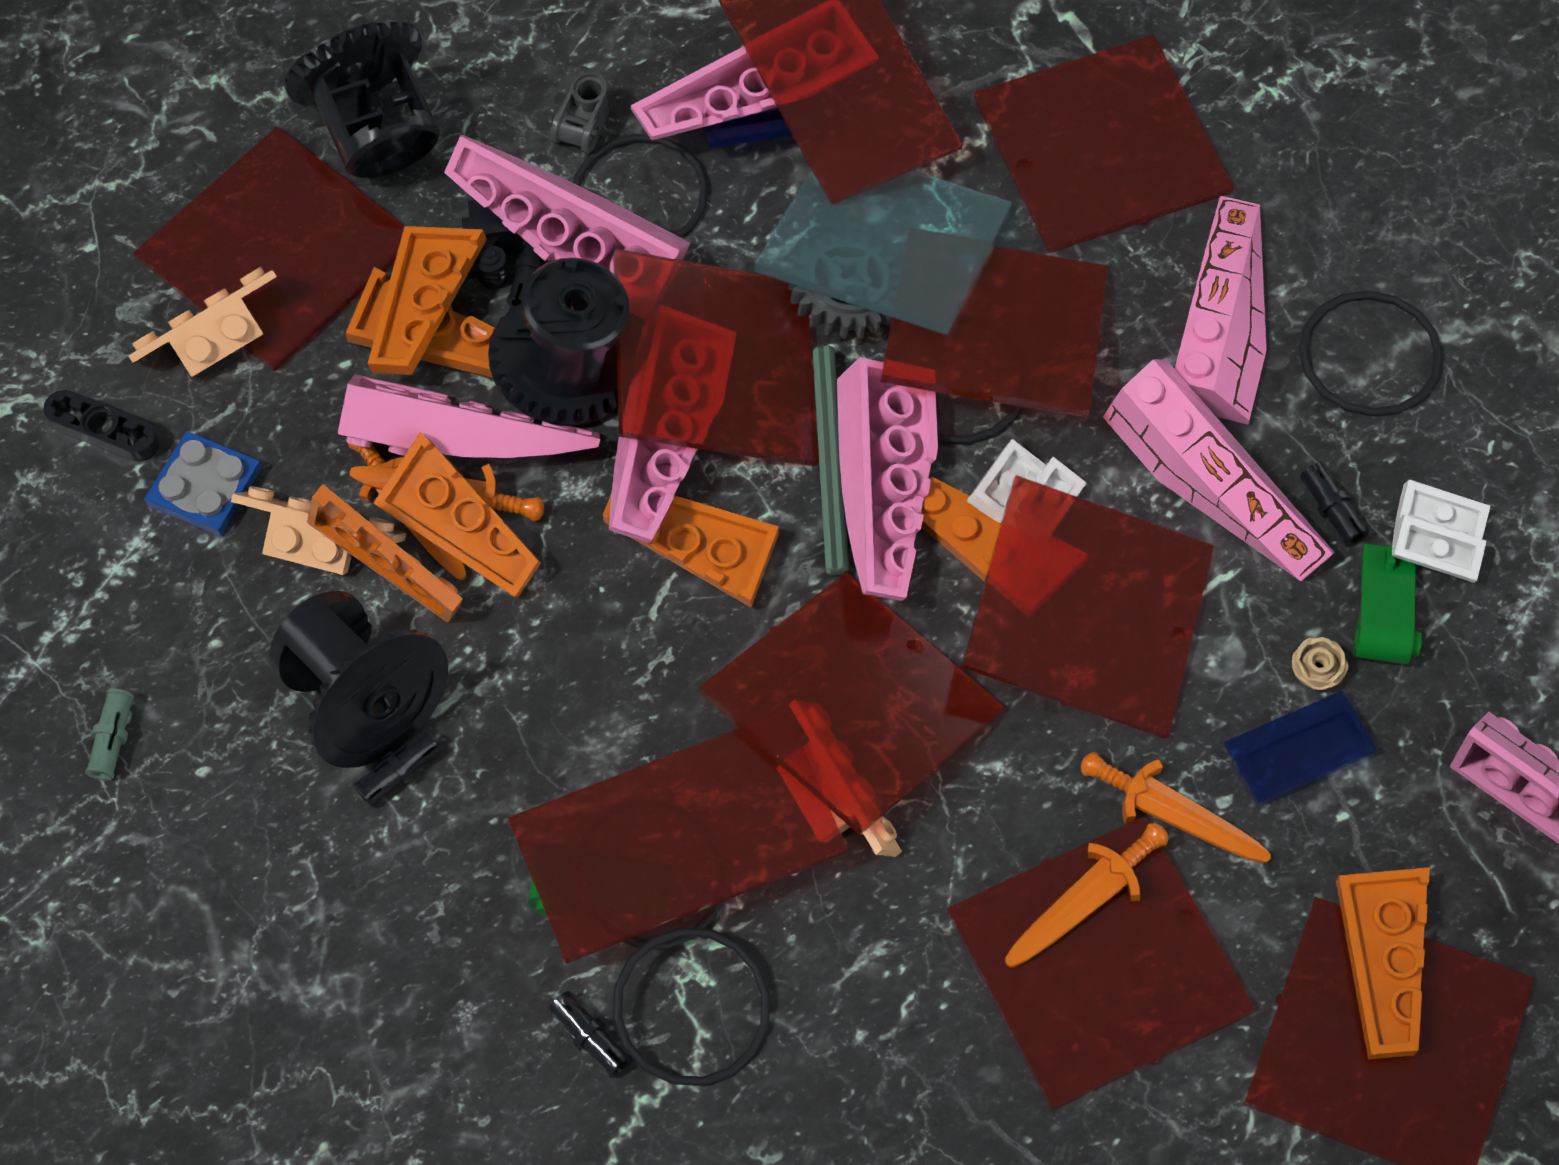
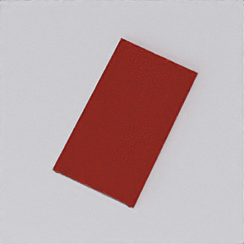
(844, 89)
(670, 841)

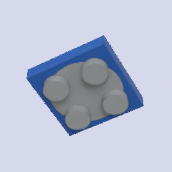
(201, 482)

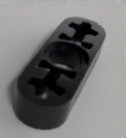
(90, 411)

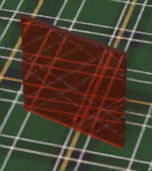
(1102, 143)
(283, 215)
(1017, 340)
(714, 361)
(1088, 607)
(851, 702)
(1112, 988)
(1395, 1108)

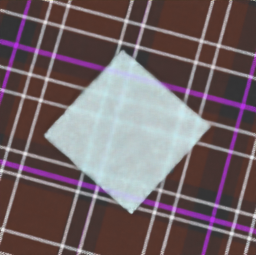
(890, 249)

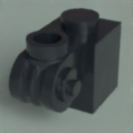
(491, 262)

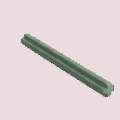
(828, 446)

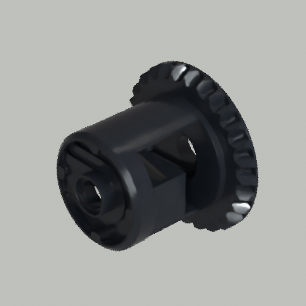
(339, 81)
(558, 345)
(370, 688)

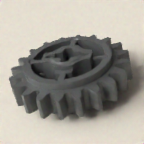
(836, 313)

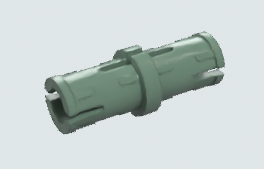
(109, 734)

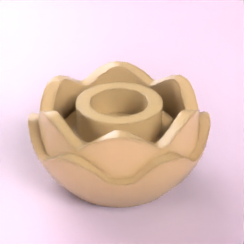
(1322, 651)

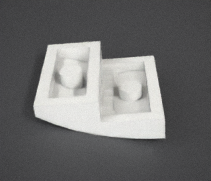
(993, 489)
(1440, 530)

